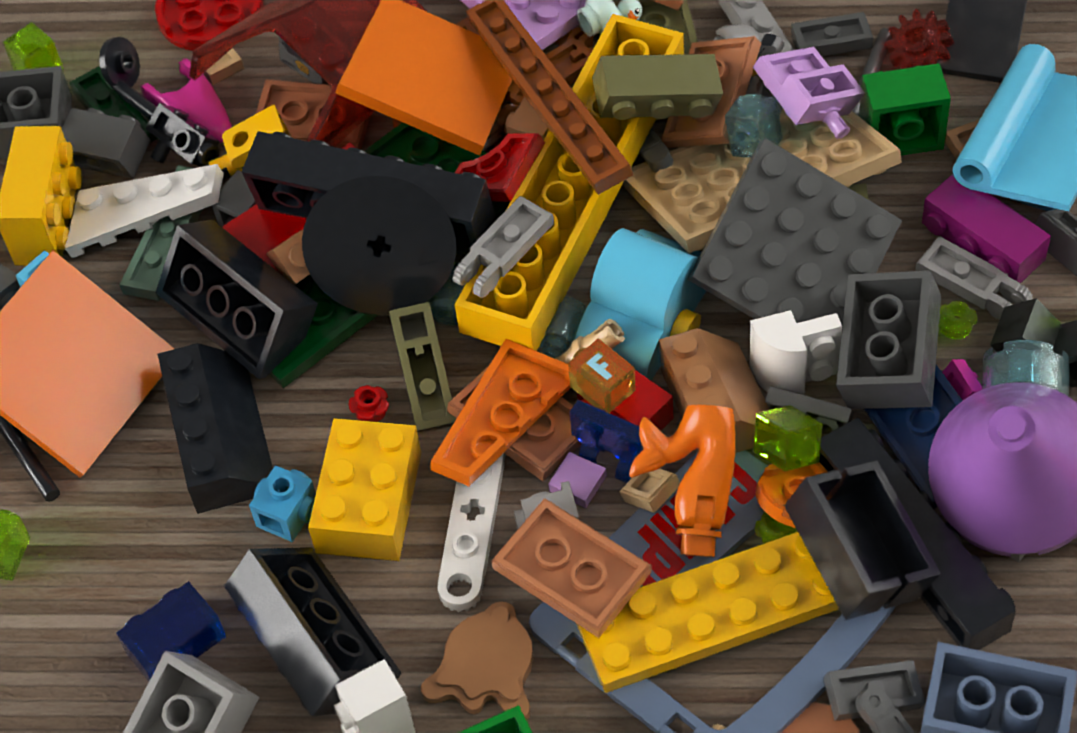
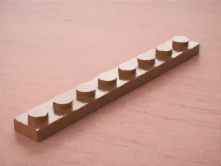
(550, 95)

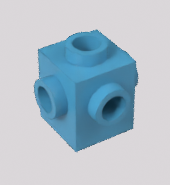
(283, 502)

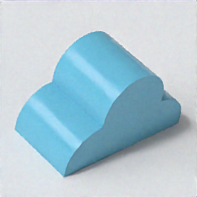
(643, 289)

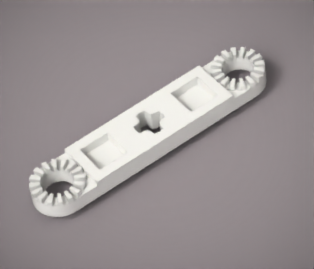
(470, 541)

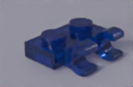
(605, 432)

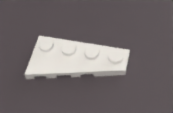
(139, 204)

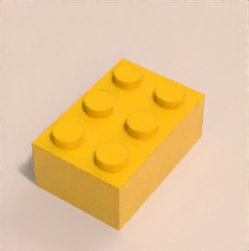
(38, 193)
(365, 489)

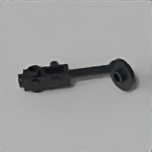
(170, 125)

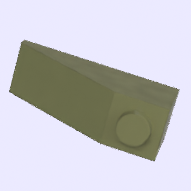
(422, 365)

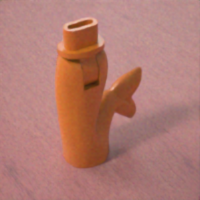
(706, 485)

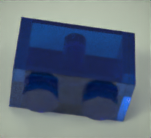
(175, 624)

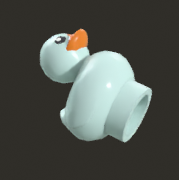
(596, 14)

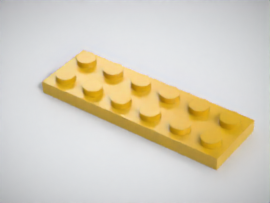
(709, 611)

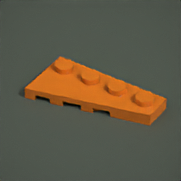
(500, 410)

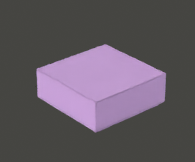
(583, 476)

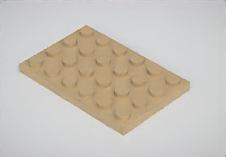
(702, 178)

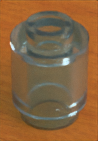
(563, 327)

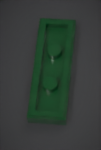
(96, 93)

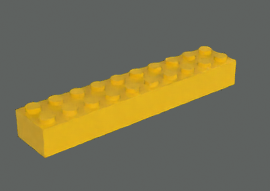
(535, 286)

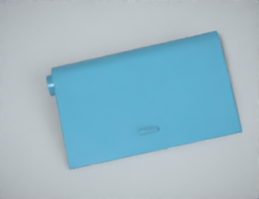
(1026, 136)

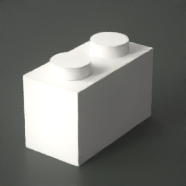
(373, 702)

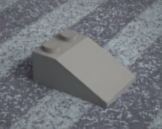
(191, 699)

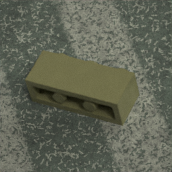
(657, 86)

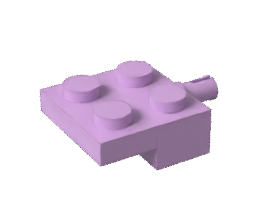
(810, 87)

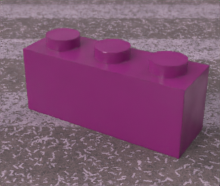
(985, 228)

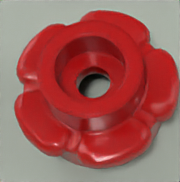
(371, 411)

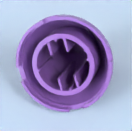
(1009, 469)

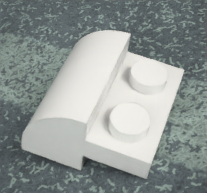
(793, 353)

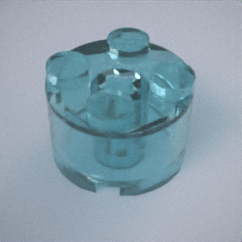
(1028, 363)

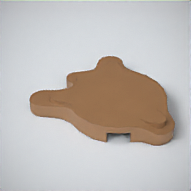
(483, 662)

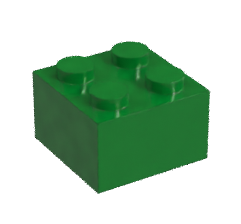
(908, 107)

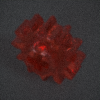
(908, 45)

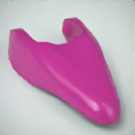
(195, 99)

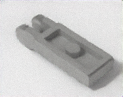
(503, 245)
(971, 277)

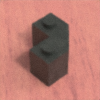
(1035, 322)

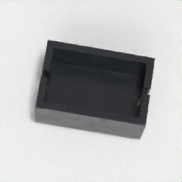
(861, 539)

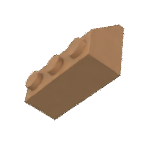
(712, 372)

